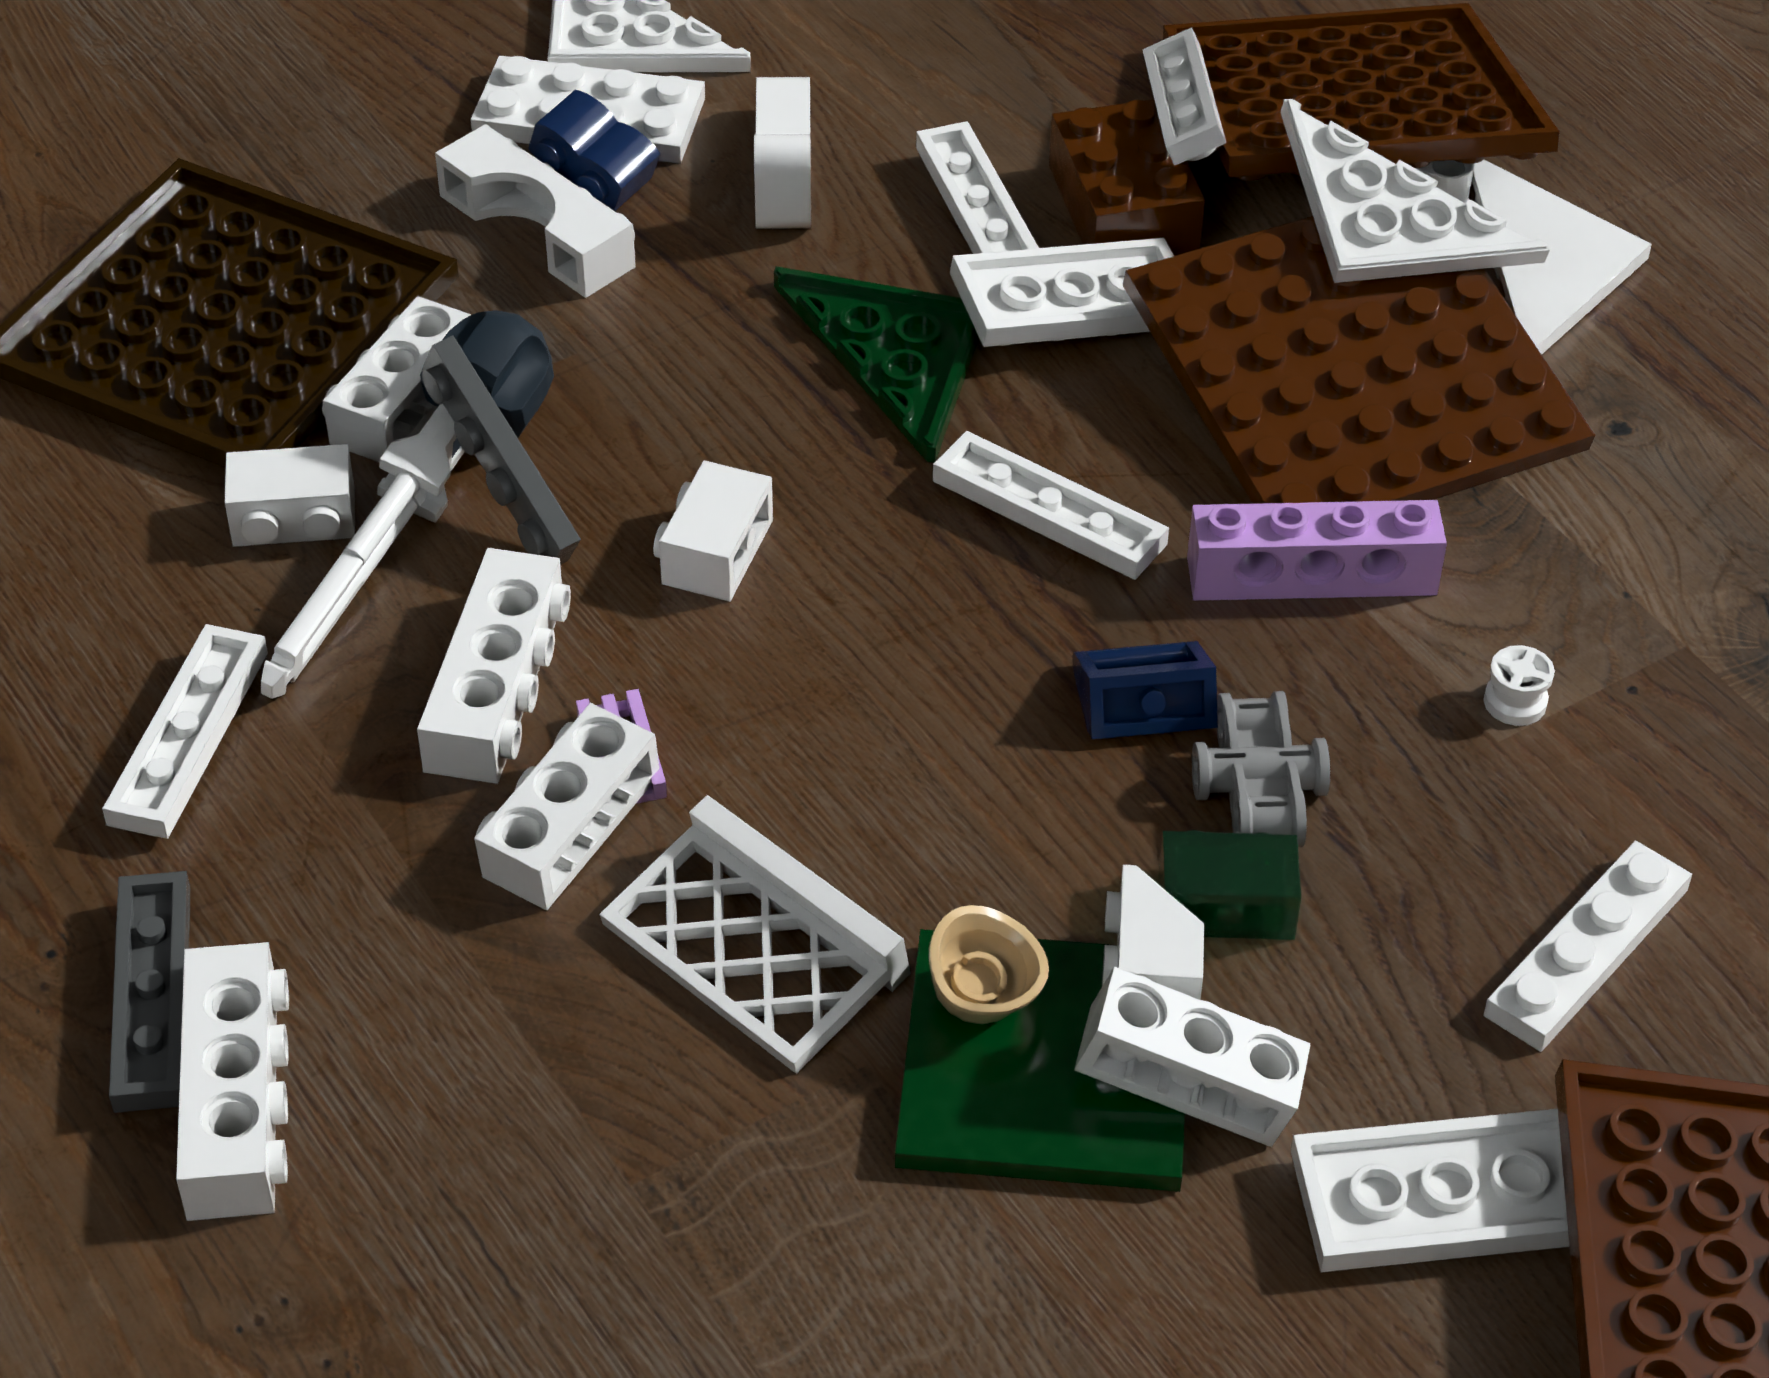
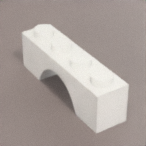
(495, 177)

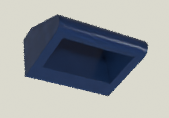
(1146, 689)

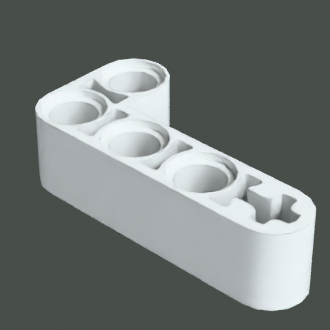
(782, 153)

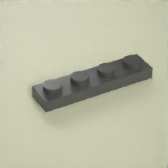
(508, 468)
(148, 990)

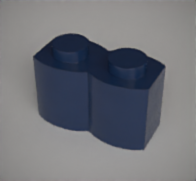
(594, 149)

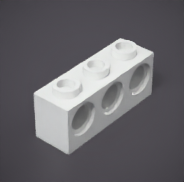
(384, 390)
(566, 805)
(1193, 1057)

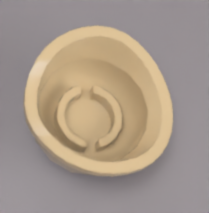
(985, 964)

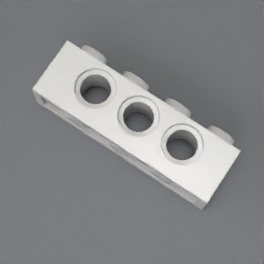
(493, 666)
(231, 1082)

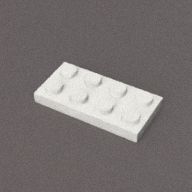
(527, 89)
(1053, 291)
(1433, 1189)

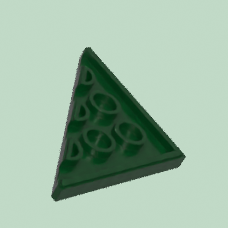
(895, 342)

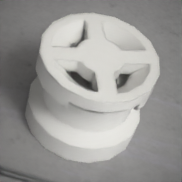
(1519, 685)

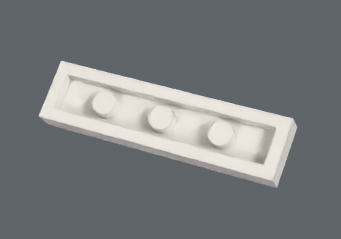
(1184, 97)
(972, 189)
(1051, 505)
(185, 732)
(1587, 946)

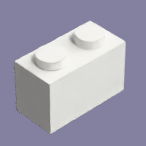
(290, 495)
(714, 530)

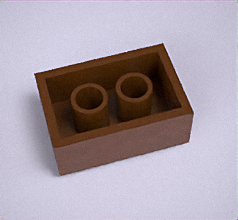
(1122, 177)

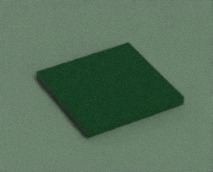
(1009, 1096)

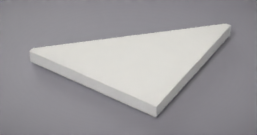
(638, 38)
(1389, 216)
(1583, 262)

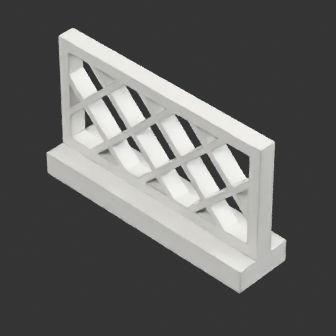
(802, 903)

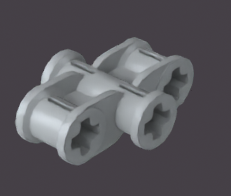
(1261, 766)

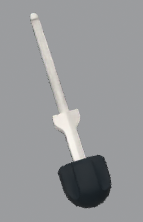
(517, 373)

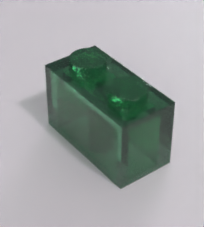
(1234, 881)

